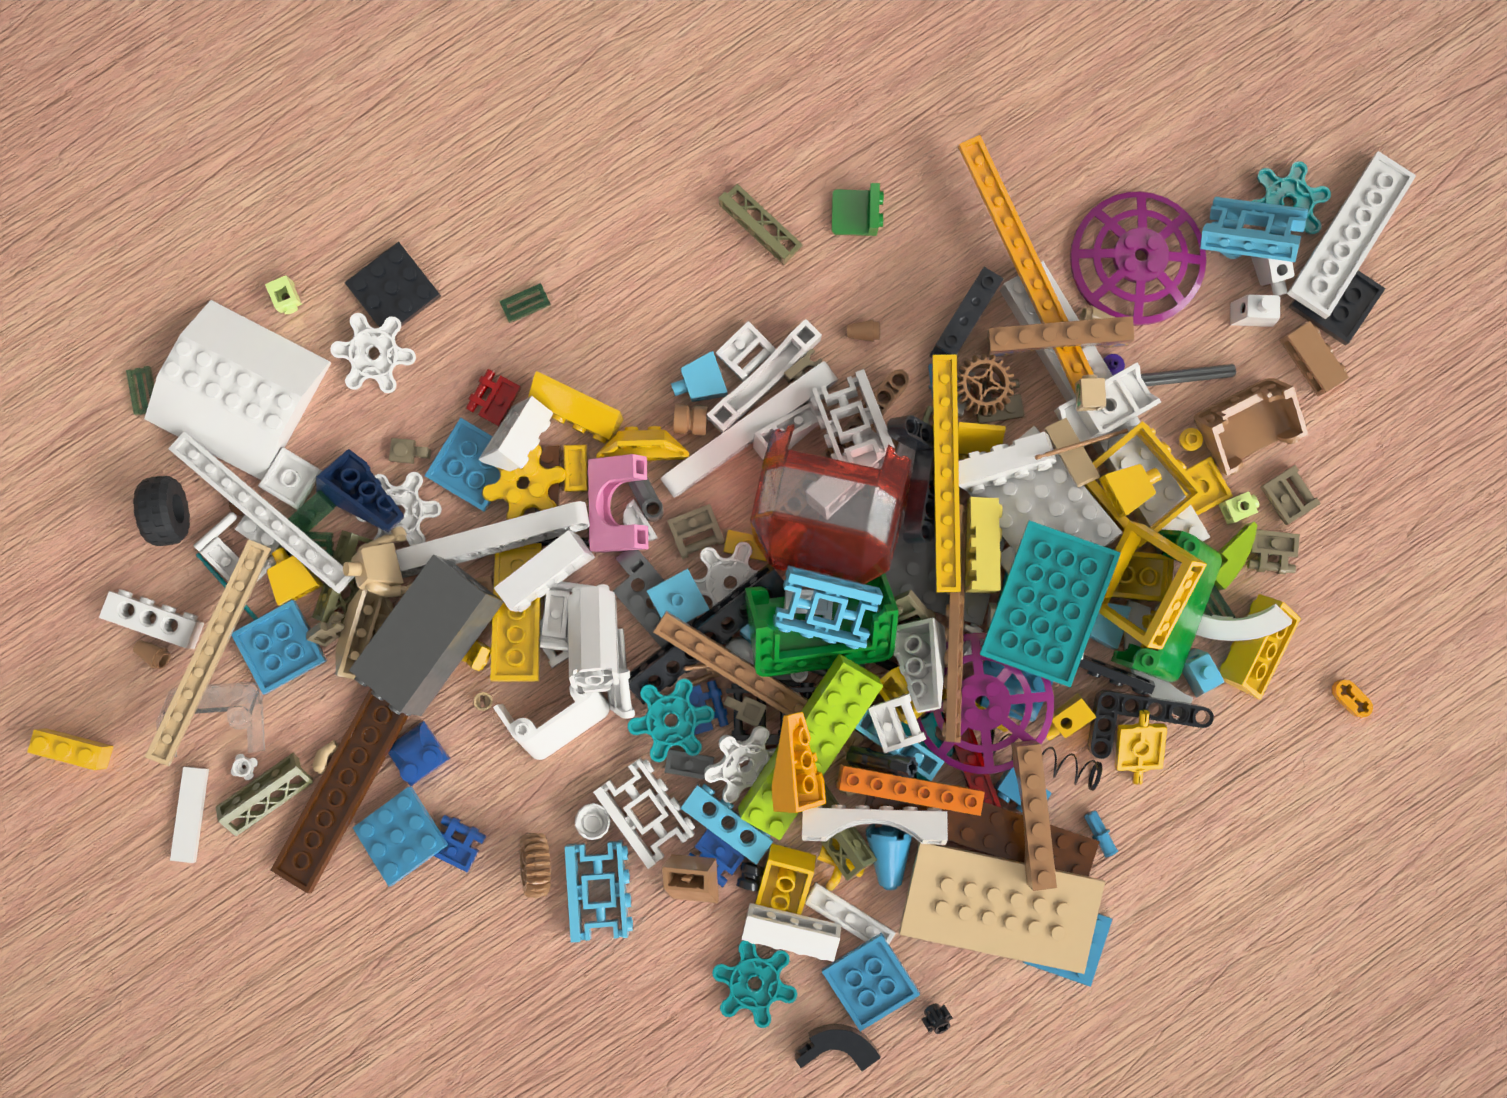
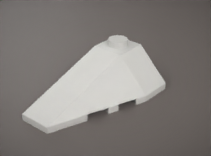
(921, 656)

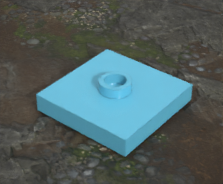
(679, 597)

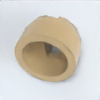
(487, 701)

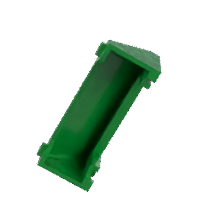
(791, 653)
(1169, 662)

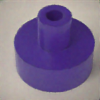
(1114, 363)

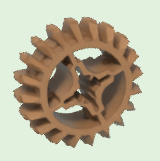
(993, 387)
(535, 865)

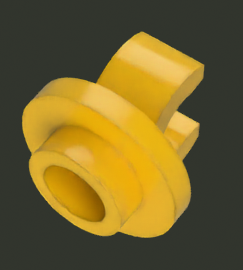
(1190, 439)

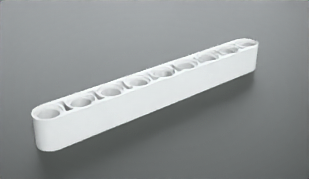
(742, 433)
(495, 537)

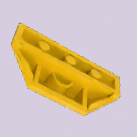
(652, 443)

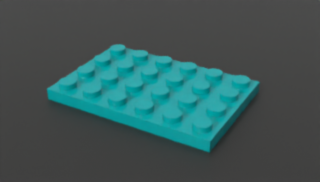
(1049, 603)

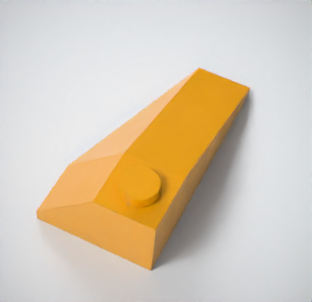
(796, 778)

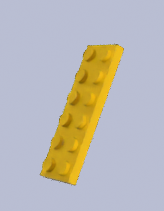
(514, 633)

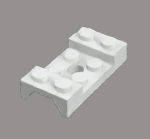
(1129, 400)

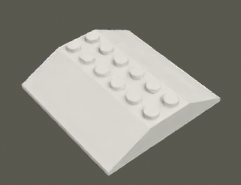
(235, 388)

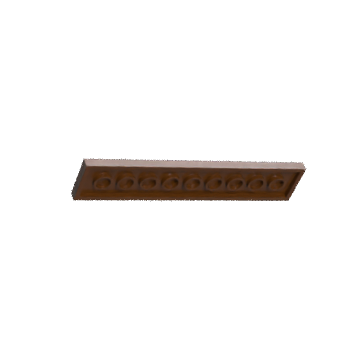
(339, 793)
(1002, 835)

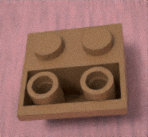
(691, 878)

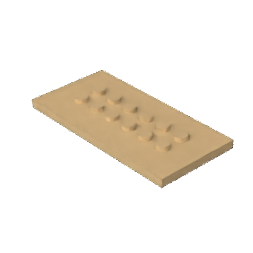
(990, 909)

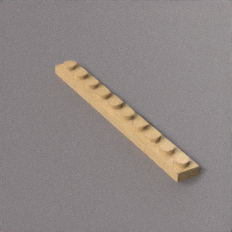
(208, 653)

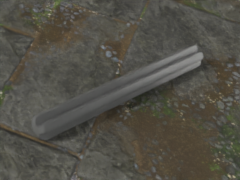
(1189, 375)

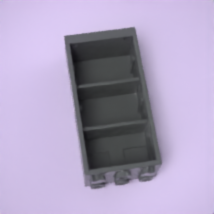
(425, 637)

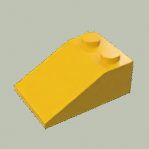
(1146, 577)
(786, 879)

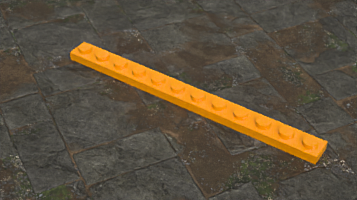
(1021, 251)

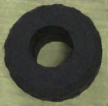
(161, 510)

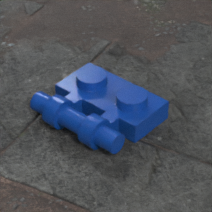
(697, 699)
(457, 852)
(725, 855)

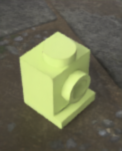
(279, 290)
(1232, 511)

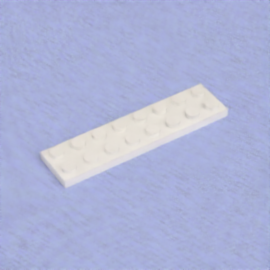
(1351, 235)

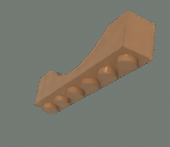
(1037, 832)

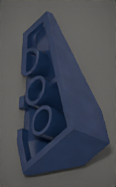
(357, 491)

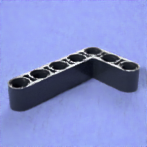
(920, 509)
(1142, 703)

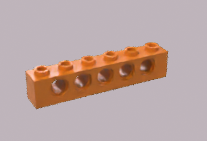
(910, 790)

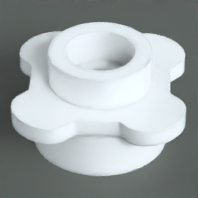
(237, 768)

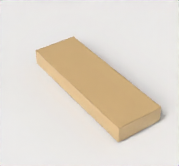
(1075, 460)

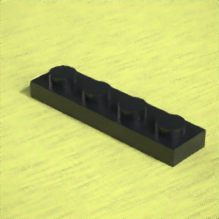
(1117, 675)

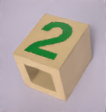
(1090, 393)

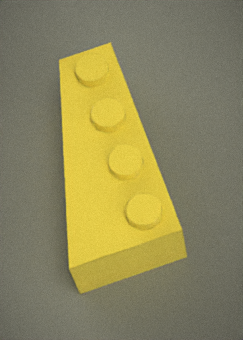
(983, 545)

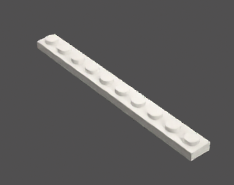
(260, 512)

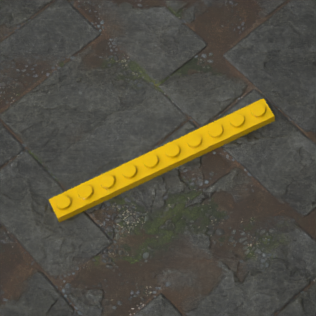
(946, 473)

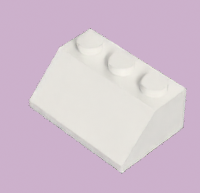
(517, 435)

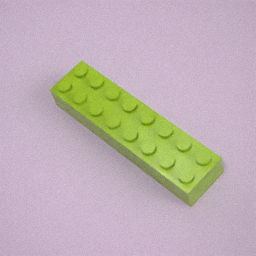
(830, 718)

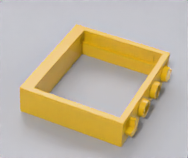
(1173, 466)
(1175, 597)

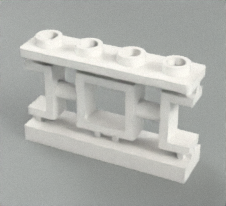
(869, 416)
(628, 824)

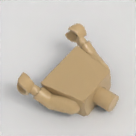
(378, 567)

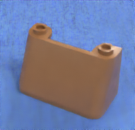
(1251, 422)

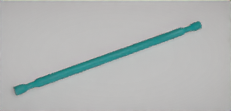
(222, 581)

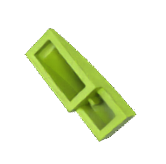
(1234, 555)

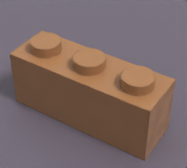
(1314, 358)

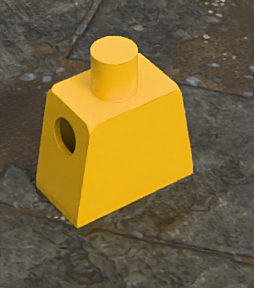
(1130, 487)
(291, 578)
(1079, 715)

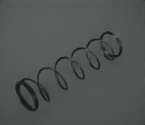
(1097, 766)

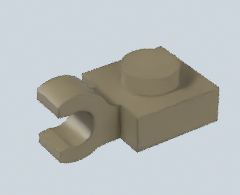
(798, 368)
(405, 450)
(328, 632)
(749, 710)

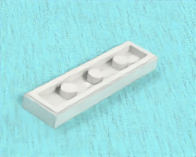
(189, 814)
(846, 914)

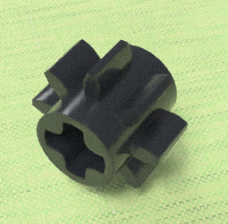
(937, 1018)

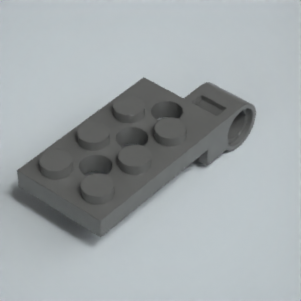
(638, 567)

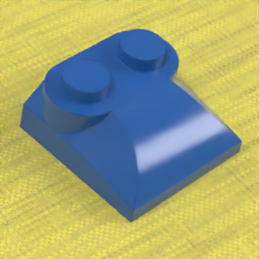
(417, 754)

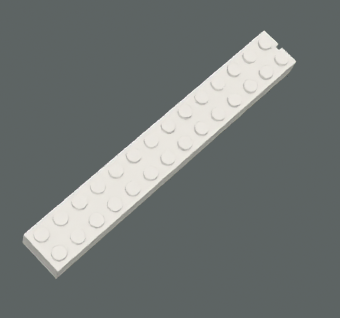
(1134, 451)

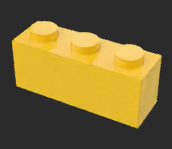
(70, 749)

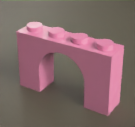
(603, 479)

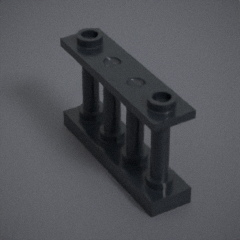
(967, 313)
(738, 732)

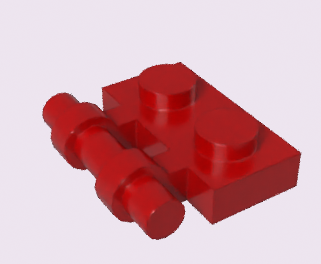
(498, 402)

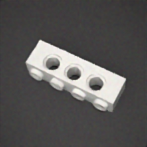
(116, 611)

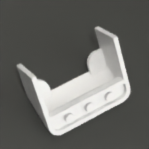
(560, 729)

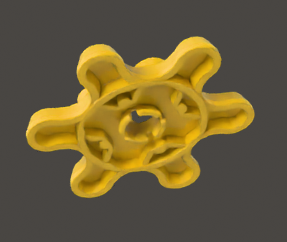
(534, 495)

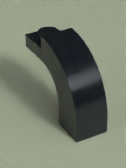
(840, 1038)

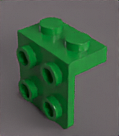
(857, 211)

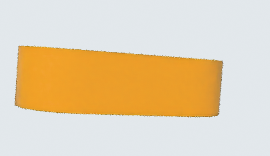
(1355, 694)

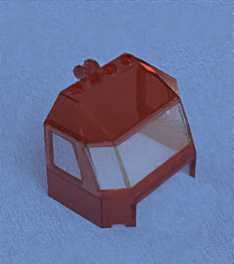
(829, 511)

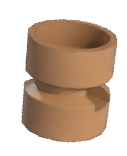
(690, 419)

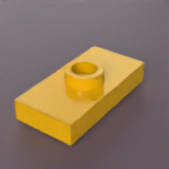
(576, 468)
(736, 537)

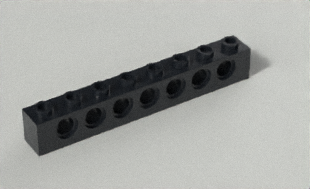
(708, 622)

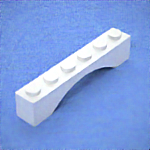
(748, 393)
(924, 826)

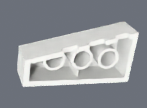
(1005, 462)
(544, 571)

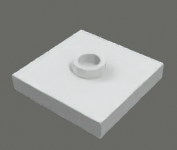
(290, 478)

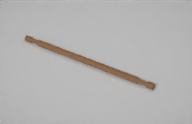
(1080, 444)

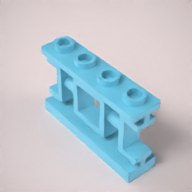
(1272, 243)
(830, 589)
(580, 891)

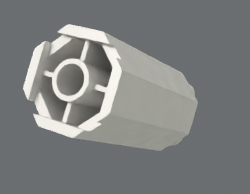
(593, 638)

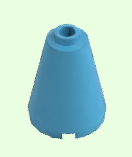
(891, 850)

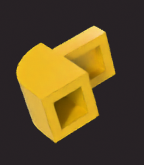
(477, 655)

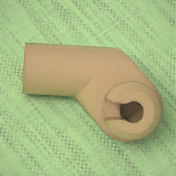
(321, 757)

